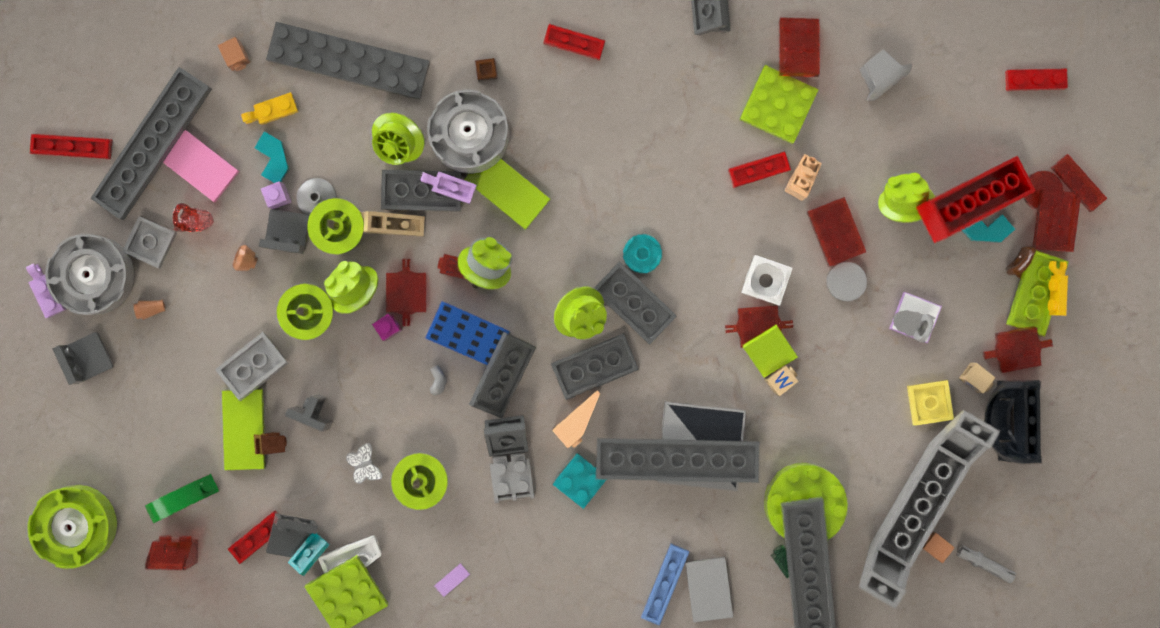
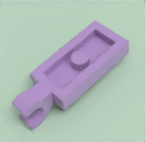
(450, 186)
(39, 287)

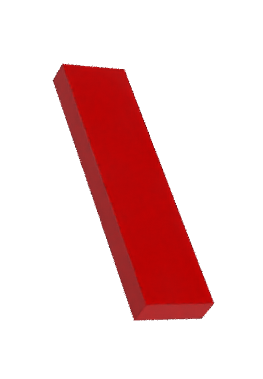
(70, 146)

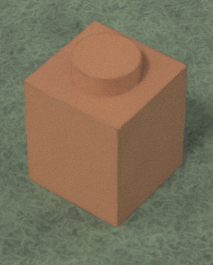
(234, 54)
(938, 547)

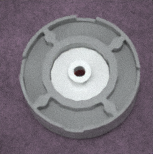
(463, 113)
(89, 274)

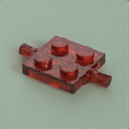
(405, 292)
(755, 321)
(1018, 349)

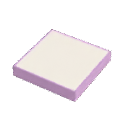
(916, 304)

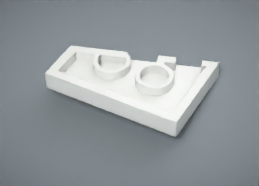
(366, 549)

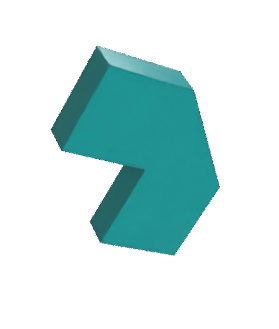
(277, 165)
(995, 232)

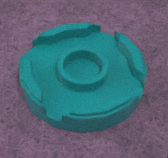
(642, 253)

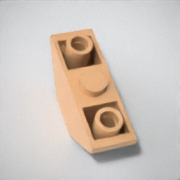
(803, 177)

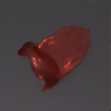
(191, 219)

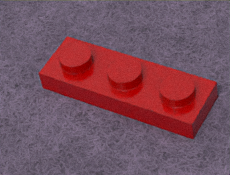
(1036, 79)

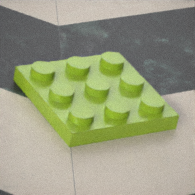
(778, 104)
(346, 594)

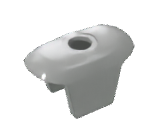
(882, 73)

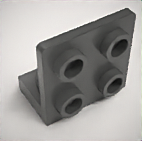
(286, 231)
(83, 358)
(289, 534)

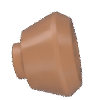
(244, 259)

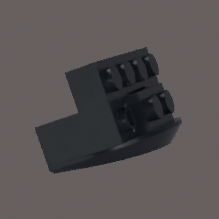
(1026, 442)

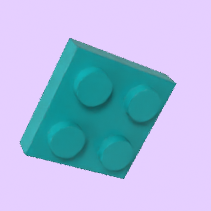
(579, 481)

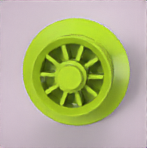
(396, 139)

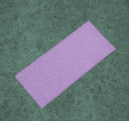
(451, 580)

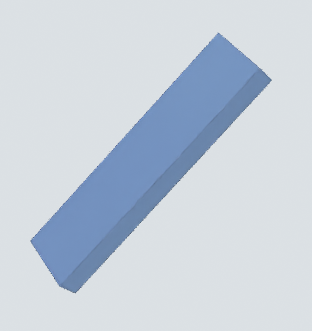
(665, 584)

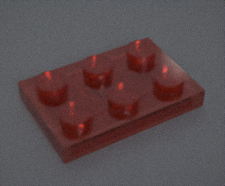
(799, 47)
(1056, 220)
(836, 231)

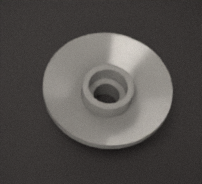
(310, 187)

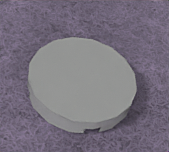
(846, 281)

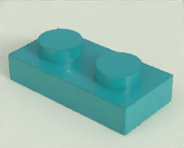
(308, 553)

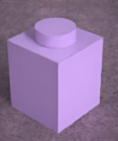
(276, 195)

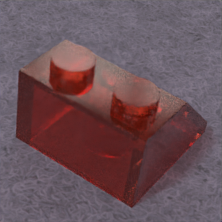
(172, 553)

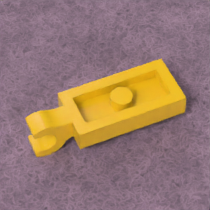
(272, 109)
(1058, 289)

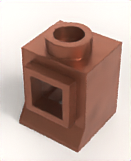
(269, 443)

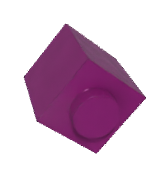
(387, 327)

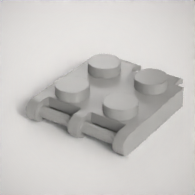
(511, 477)

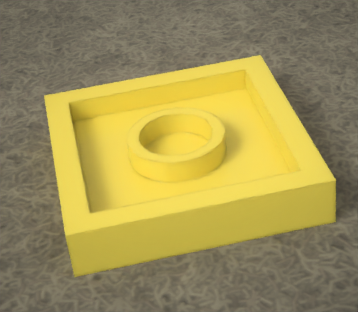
(930, 402)

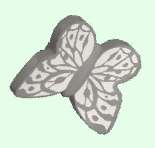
(363, 464)

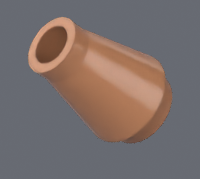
(146, 309)

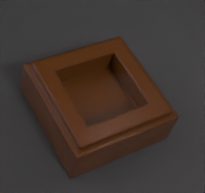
(486, 69)

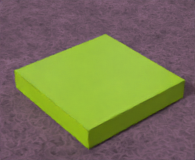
(770, 351)

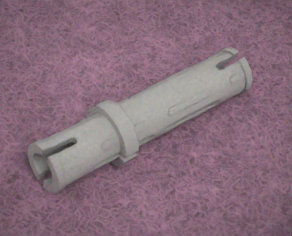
(978, 559)

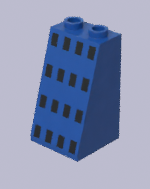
(465, 333)

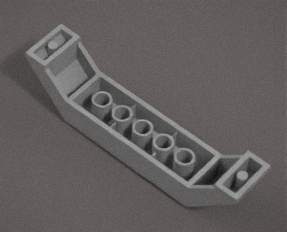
(922, 505)

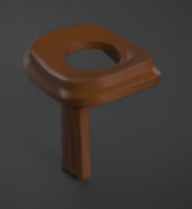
(1021, 261)

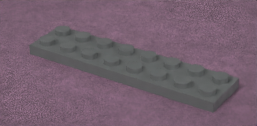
(347, 60)
(151, 143)
(677, 460)
(808, 563)

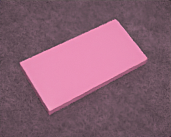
(200, 166)

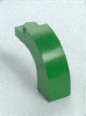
(181, 498)

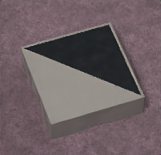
(697, 422)

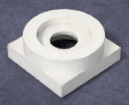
(779, 273)

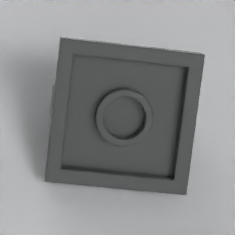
(710, 16)
(310, 413)
(506, 435)

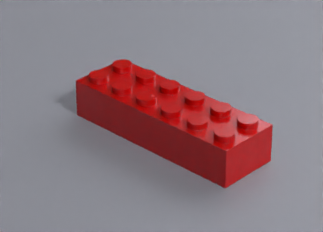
(975, 199)

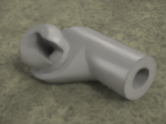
(439, 382)

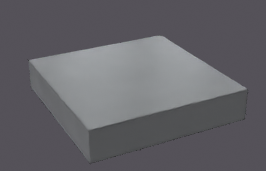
(149, 242)

